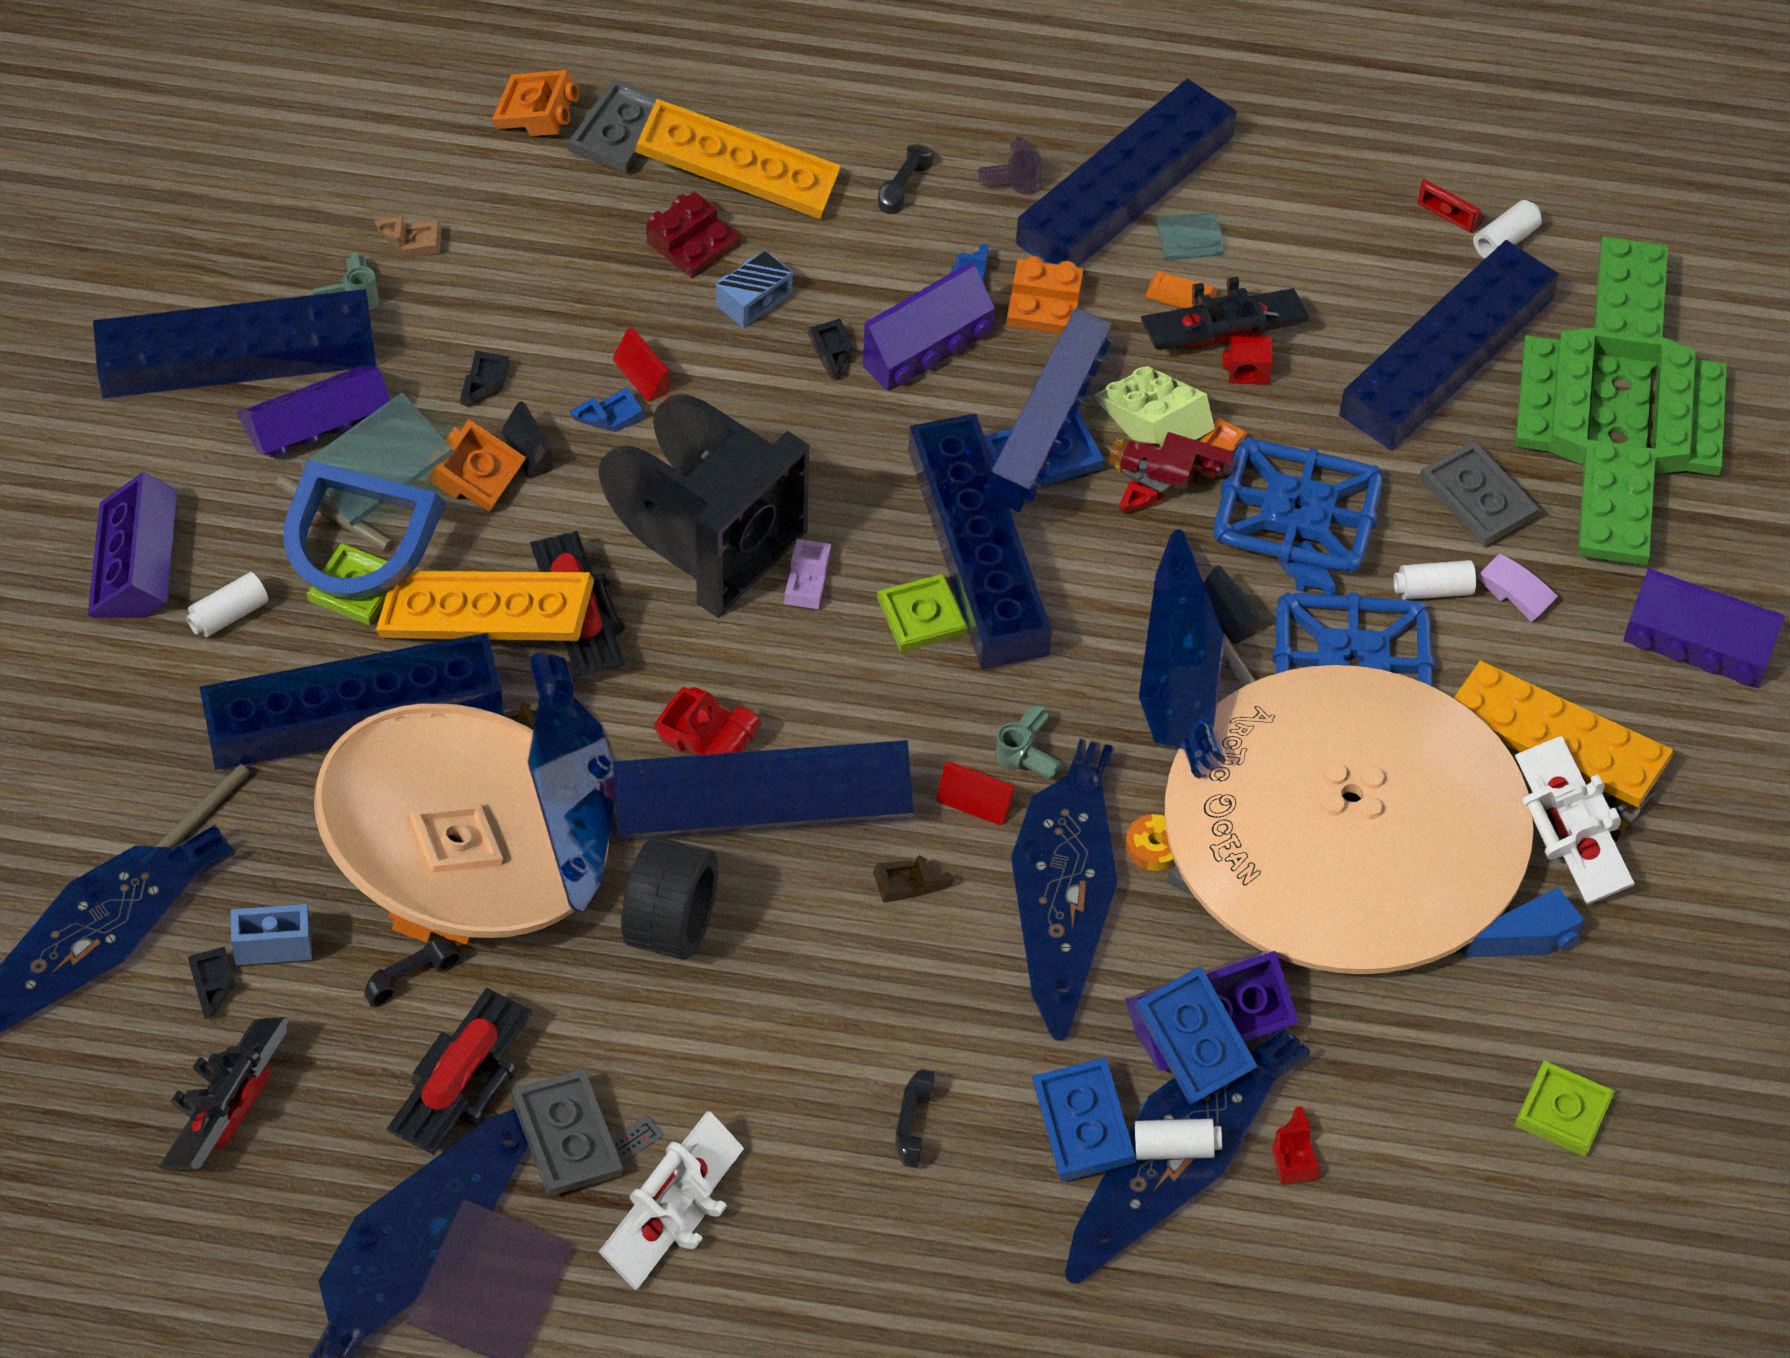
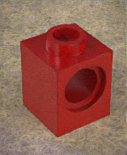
(1248, 360)

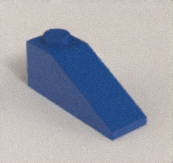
(1530, 929)

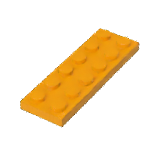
(738, 158)
(487, 602)
(1531, 716)

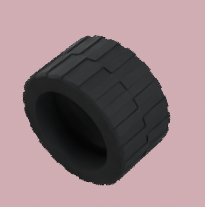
(669, 897)

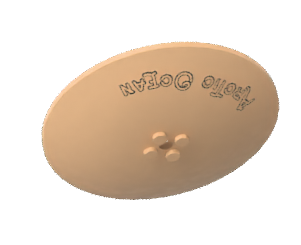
(1337, 880)

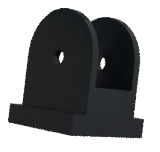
(715, 513)

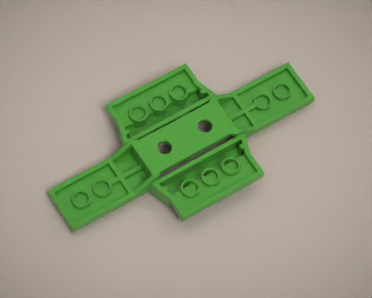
(1626, 347)

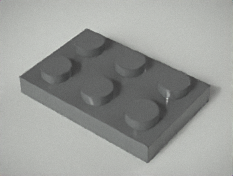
(614, 126)
(1479, 493)
(566, 1132)

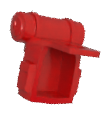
(704, 727)

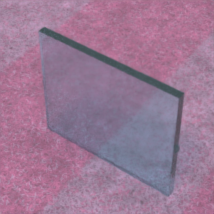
(388, 445)

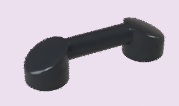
(892, 191)
(441, 953)
(920, 1088)

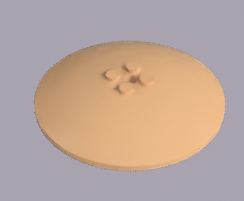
(431, 773)

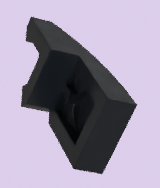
(831, 345)
(485, 377)
(211, 978)

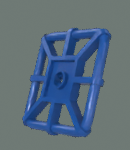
(1317, 507)
(1367, 646)

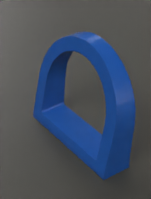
(313, 484)

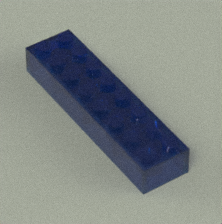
(1126, 176)
(233, 343)
(1448, 345)
(979, 543)
(318, 703)
(762, 790)

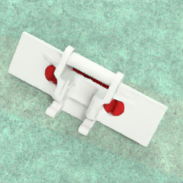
(1579, 817)
(673, 1201)

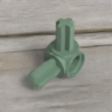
(357, 278)
(1024, 753)

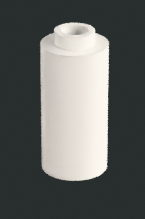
(1511, 226)
(1435, 580)
(227, 605)
(1177, 1139)

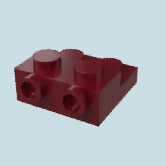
(690, 234)

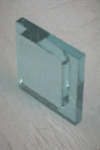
(1190, 236)

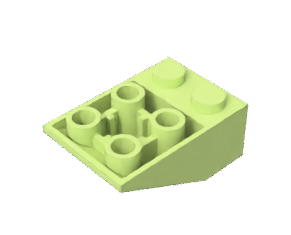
(1154, 404)

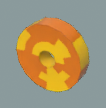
(1143, 852)

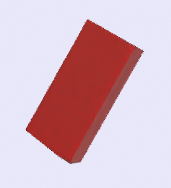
(1449, 206)
(642, 366)
(975, 793)

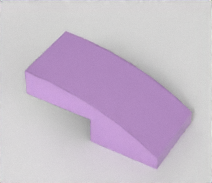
(807, 574)
(1519, 585)

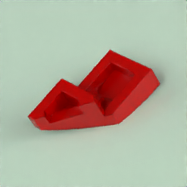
(1139, 497)
(1293, 1151)

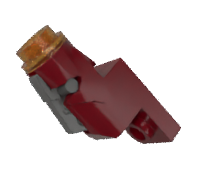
(1170, 465)

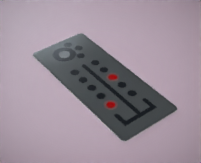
(636, 1138)

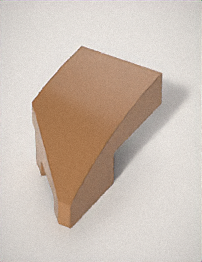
(411, 239)

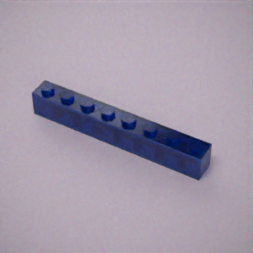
(1047, 411)

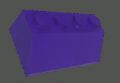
(927, 327)
(314, 409)
(133, 549)
(1703, 628)
(1250, 991)

